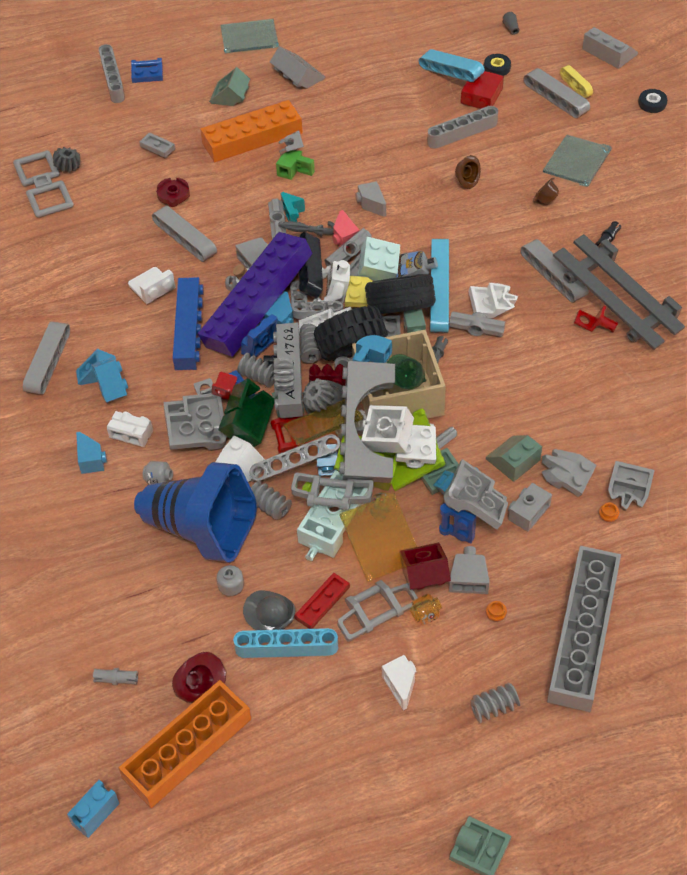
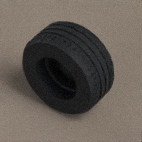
(401, 293)

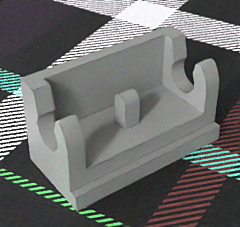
(292, 141)

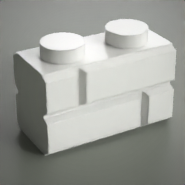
(130, 428)

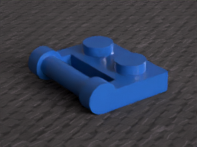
(146, 73)
(463, 526)

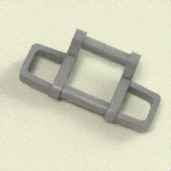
(317, 481)
(368, 625)

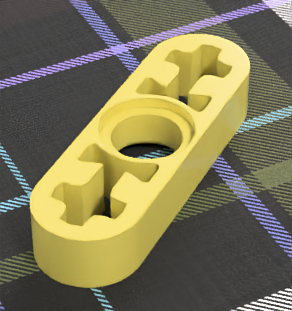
(576, 81)

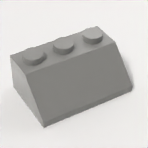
(607, 48)
(295, 68)

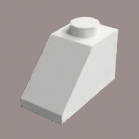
(400, 679)

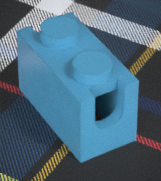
(109, 379)
(93, 809)

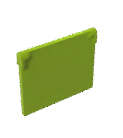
(405, 475)

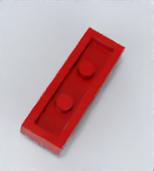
(322, 601)

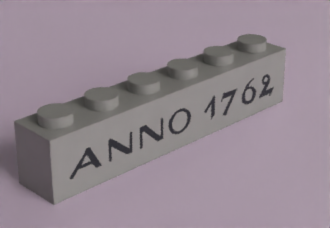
(288, 345)

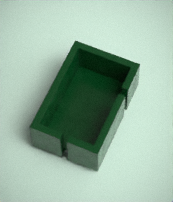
(246, 415)

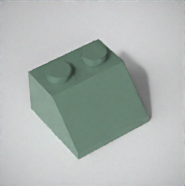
(230, 88)
(516, 456)

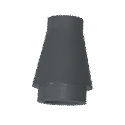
(511, 22)

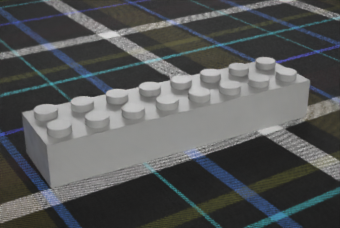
(584, 629)

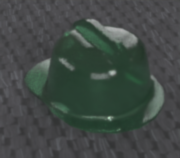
(408, 371)

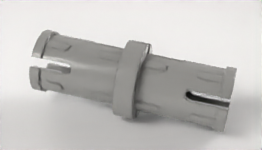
(115, 676)

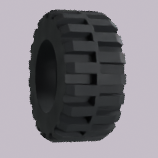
(340, 331)

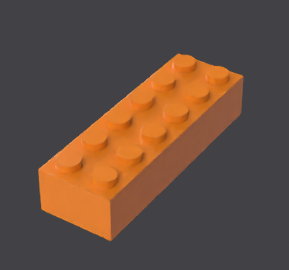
(250, 130)
(185, 743)

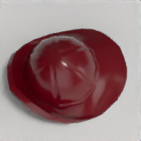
(198, 676)

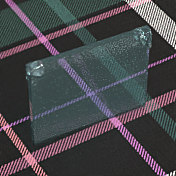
(249, 35)
(577, 160)

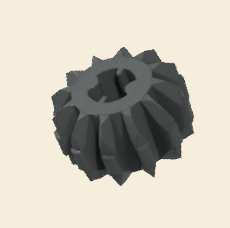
(66, 159)

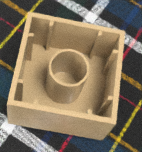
(429, 394)

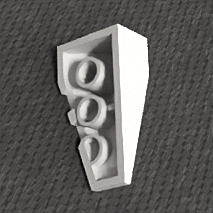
(243, 454)

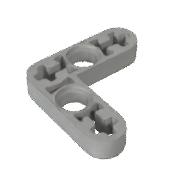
(307, 308)

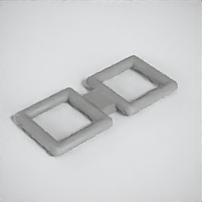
(43, 184)

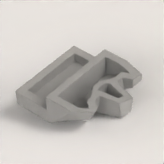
(568, 470)
(630, 484)

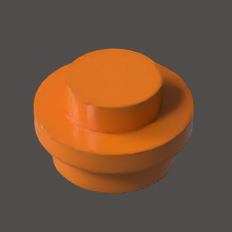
(609, 512)
(496, 611)

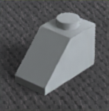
(371, 198)

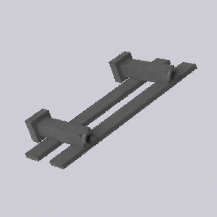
(604, 258)

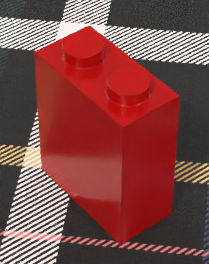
(482, 91)

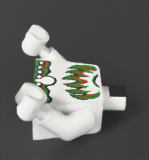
(337, 281)

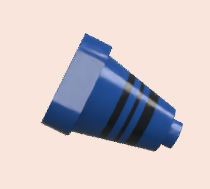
(206, 509)

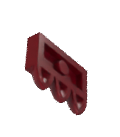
(327, 373)

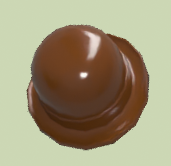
(468, 171)
(547, 193)

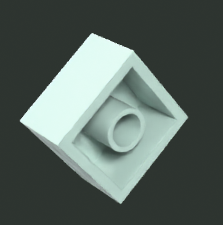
(378, 259)

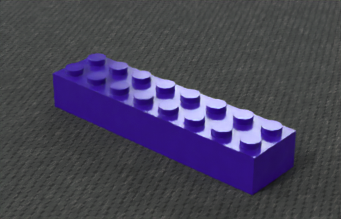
(255, 293)

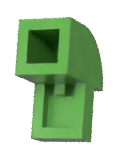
(294, 162)

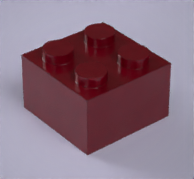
(425, 566)

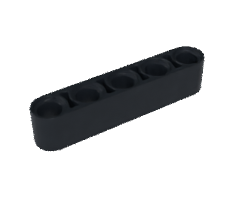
(311, 273)

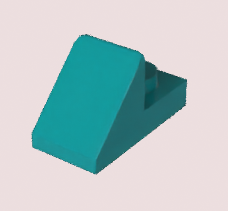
(292, 206)

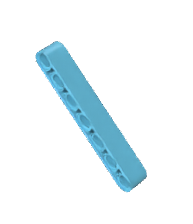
(440, 310)

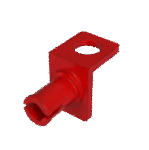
(599, 320)
(223, 385)

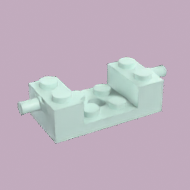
(322, 528)

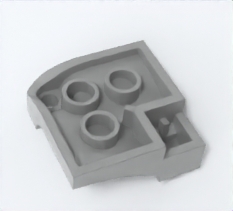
(195, 422)
(475, 492)

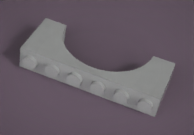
(358, 460)

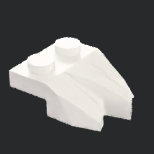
(492, 300)

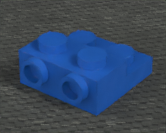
(260, 337)

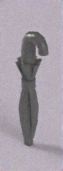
(300, 227)

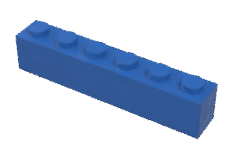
(187, 323)

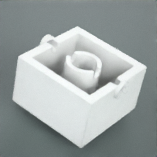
(387, 429)

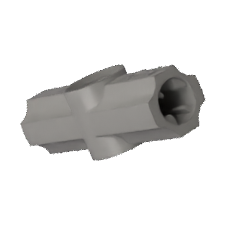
(276, 215)
(354, 243)
(477, 324)

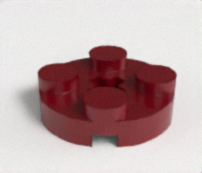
(181, 192)

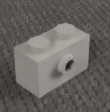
(529, 506)

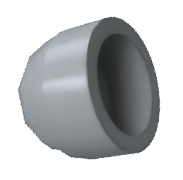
(227, 282)

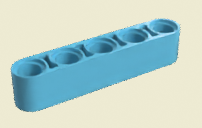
(451, 65)
(293, 649)

